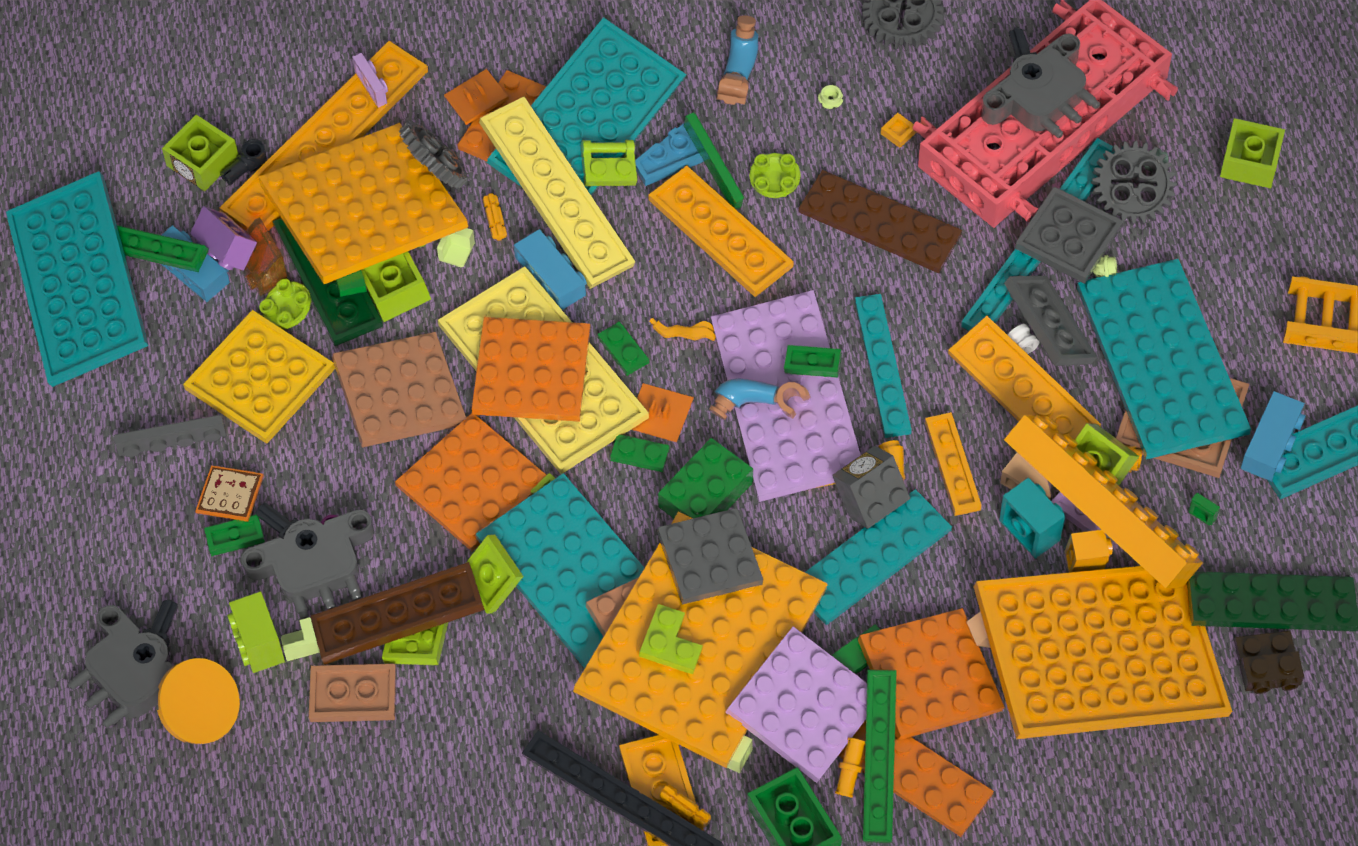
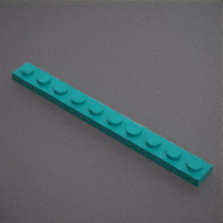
(996, 295)

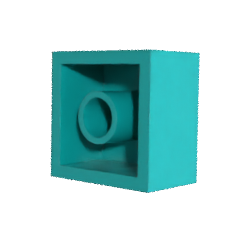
(1032, 517)

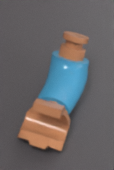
(741, 59)
(740, 391)

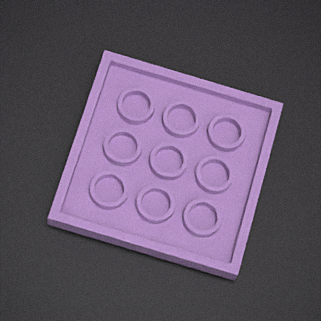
(803, 704)

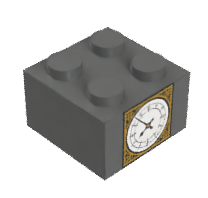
(871, 486)

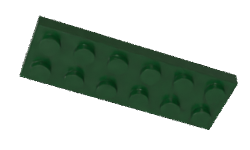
(342, 316)
(1272, 601)

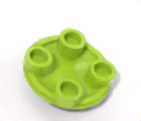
(774, 174)
(286, 304)

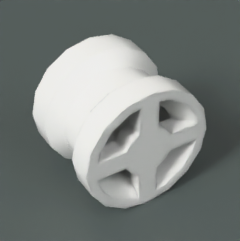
(1023, 338)

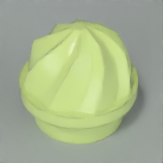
(1106, 267)

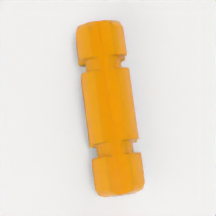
(494, 217)
(685, 806)

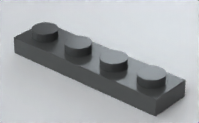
(164, 436)

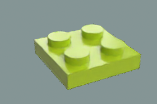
(494, 573)

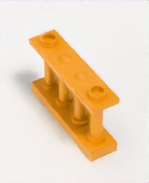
(1324, 335)

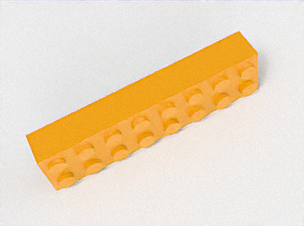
(1104, 501)

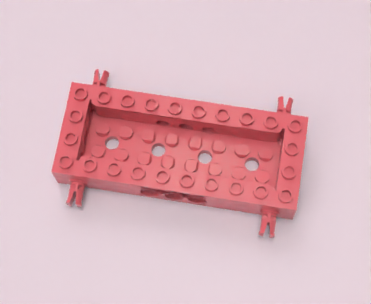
(1003, 179)

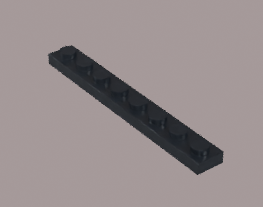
(614, 794)

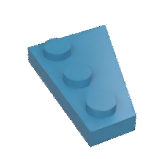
(667, 157)

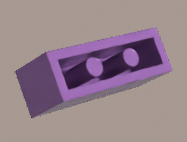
(223, 239)

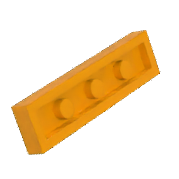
(953, 464)

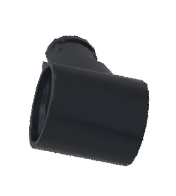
(245, 161)

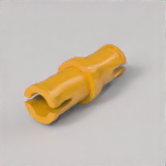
(850, 767)

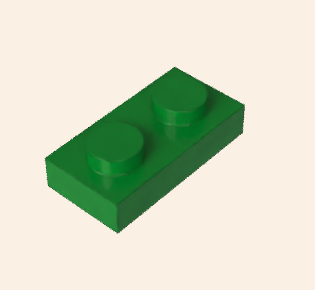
(623, 348)
(812, 361)
(640, 453)
(234, 535)

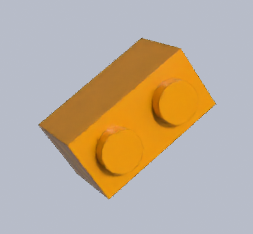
(1088, 551)

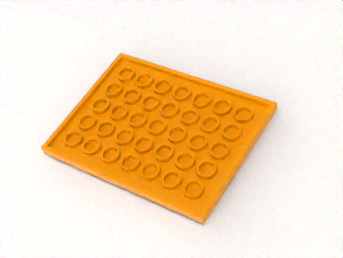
(736, 638)
(1098, 652)

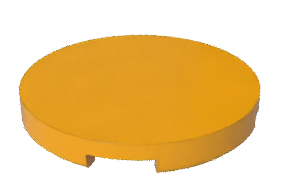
(198, 701)

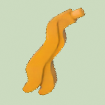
(698, 331)

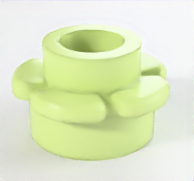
(830, 91)

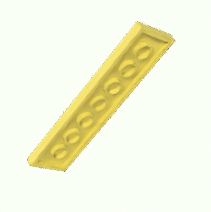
(557, 192)

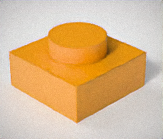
(898, 130)

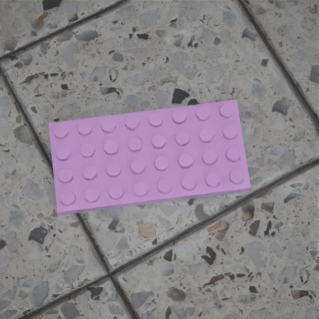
(786, 451)

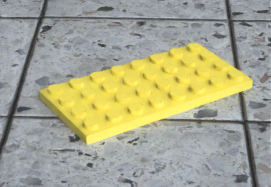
(606, 403)

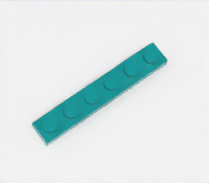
(883, 366)

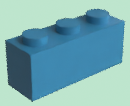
(550, 268)
(211, 275)
(1273, 436)

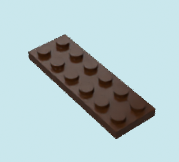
(880, 221)
(396, 613)

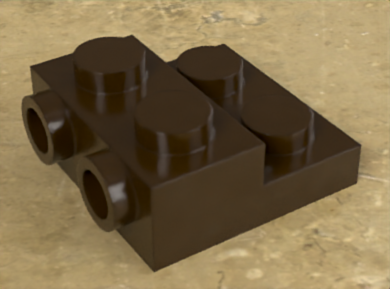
(1269, 662)

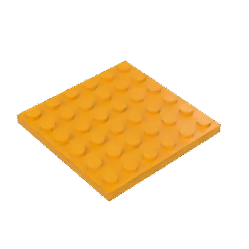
(361, 204)

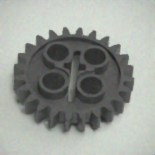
(883, 21)
(433, 154)
(1133, 159)

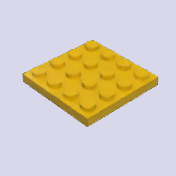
(259, 376)

